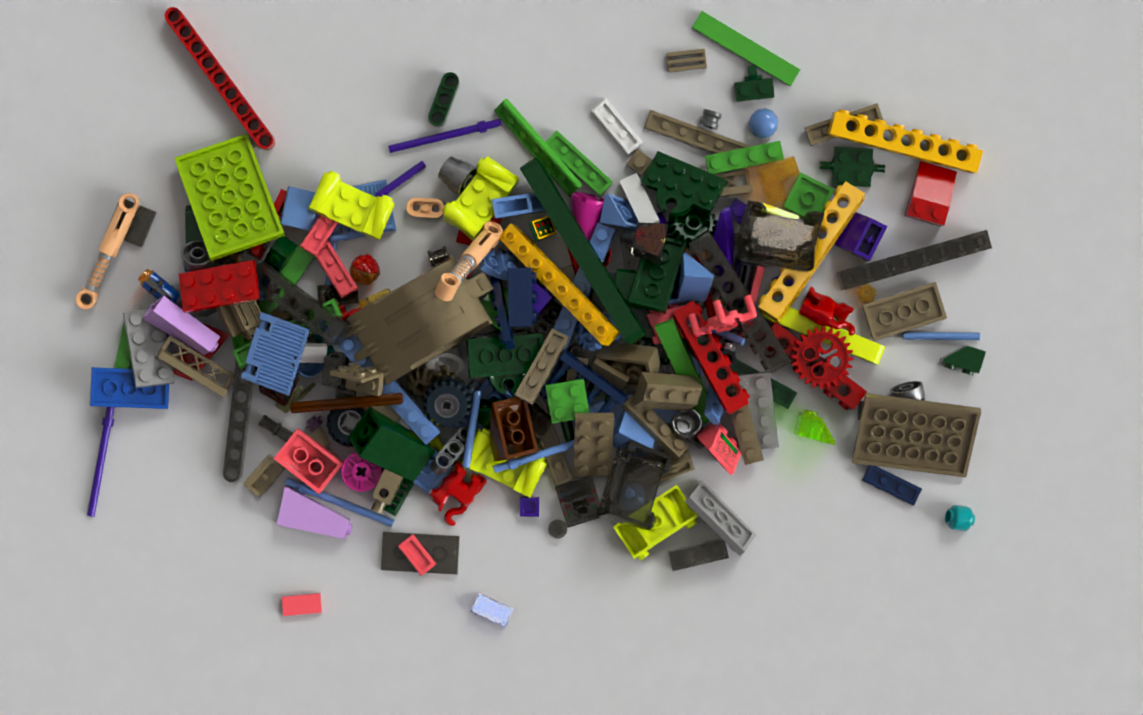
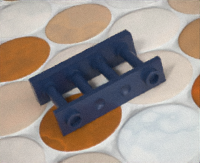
(584, 371)

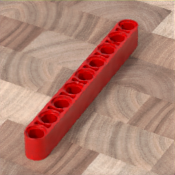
(223, 88)

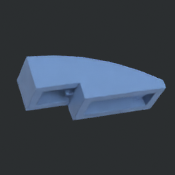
(516, 205)

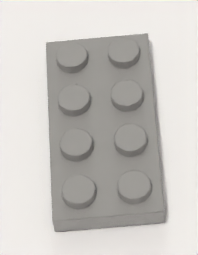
(143, 345)
(761, 407)
(720, 518)

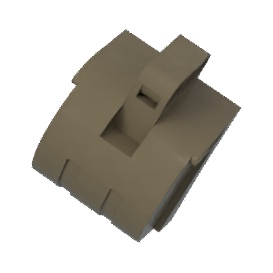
(415, 325)

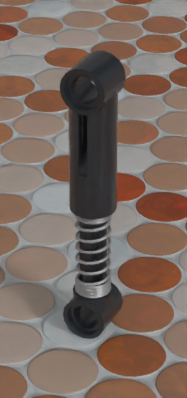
(728, 346)

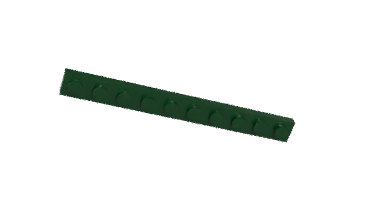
(781, 394)

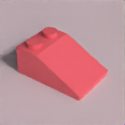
(309, 460)

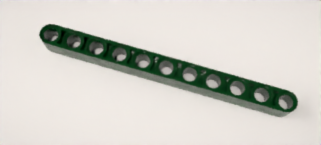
(582, 251)

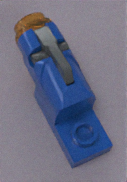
(158, 286)

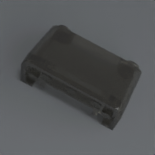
(779, 239)
(633, 485)

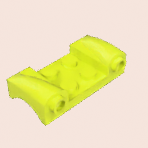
(475, 203)
(351, 206)
(520, 479)
(671, 515)

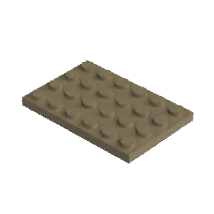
(916, 435)

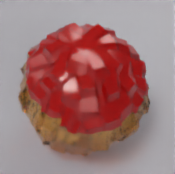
(364, 269)

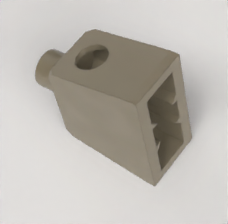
(387, 481)

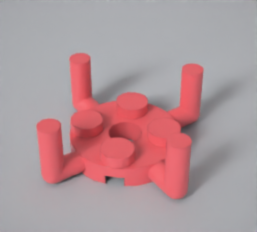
(723, 320)

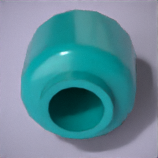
(959, 518)

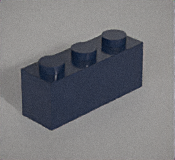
(521, 297)

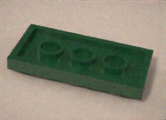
(656, 282)

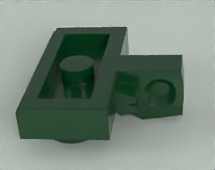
(753, 87)

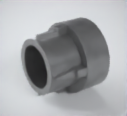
(457, 174)
(195, 256)
(909, 390)

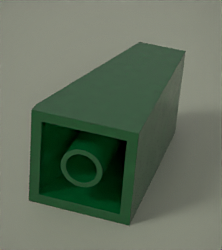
(390, 445)

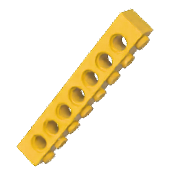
(838, 129)
(559, 285)
(777, 310)

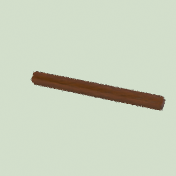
(346, 403)

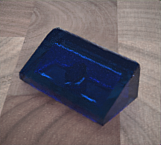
(492, 609)

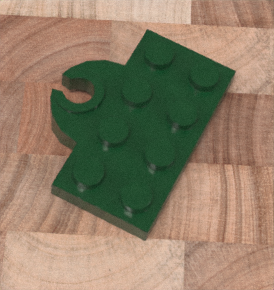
(682, 185)
(493, 360)

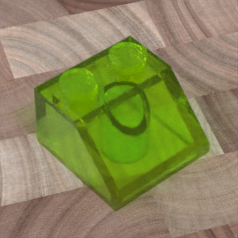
(812, 427)

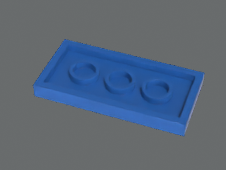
(117, 389)

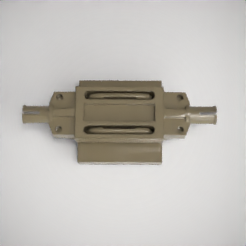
(241, 318)

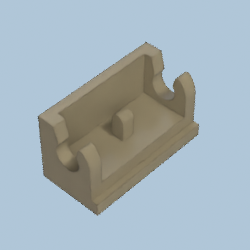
(264, 475)

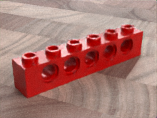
(719, 386)
(855, 392)

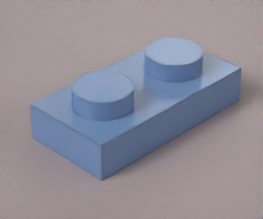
(713, 408)

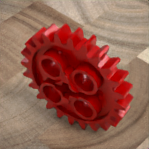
(814, 342)

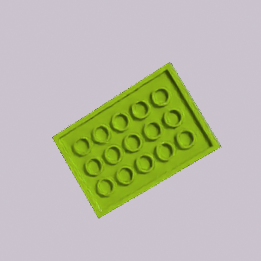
(229, 197)

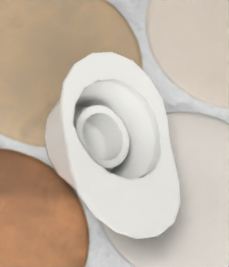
(450, 358)

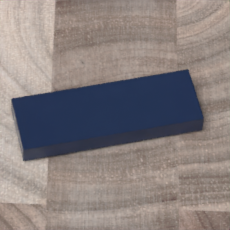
(892, 484)

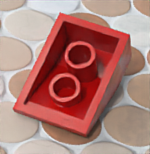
(931, 194)

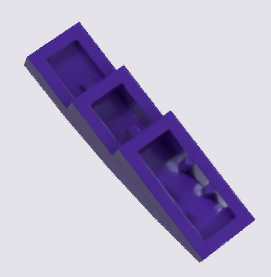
(725, 236)

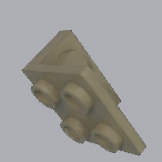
(361, 379)

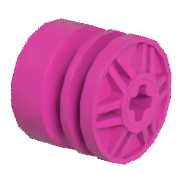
(360, 482)

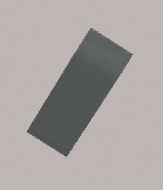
(446, 455)

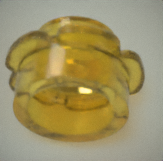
(866, 298)

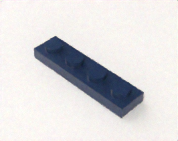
(502, 318)

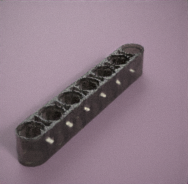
(242, 426)

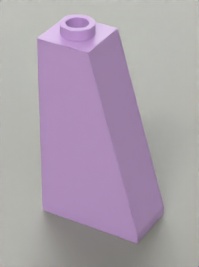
(181, 325)
(309, 515)

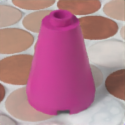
(587, 211)

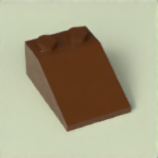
(511, 429)

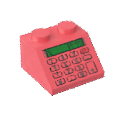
(720, 446)

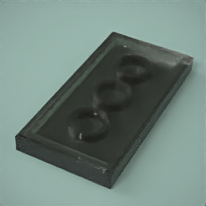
(442, 549)

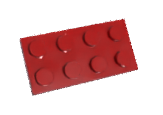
(219, 286)

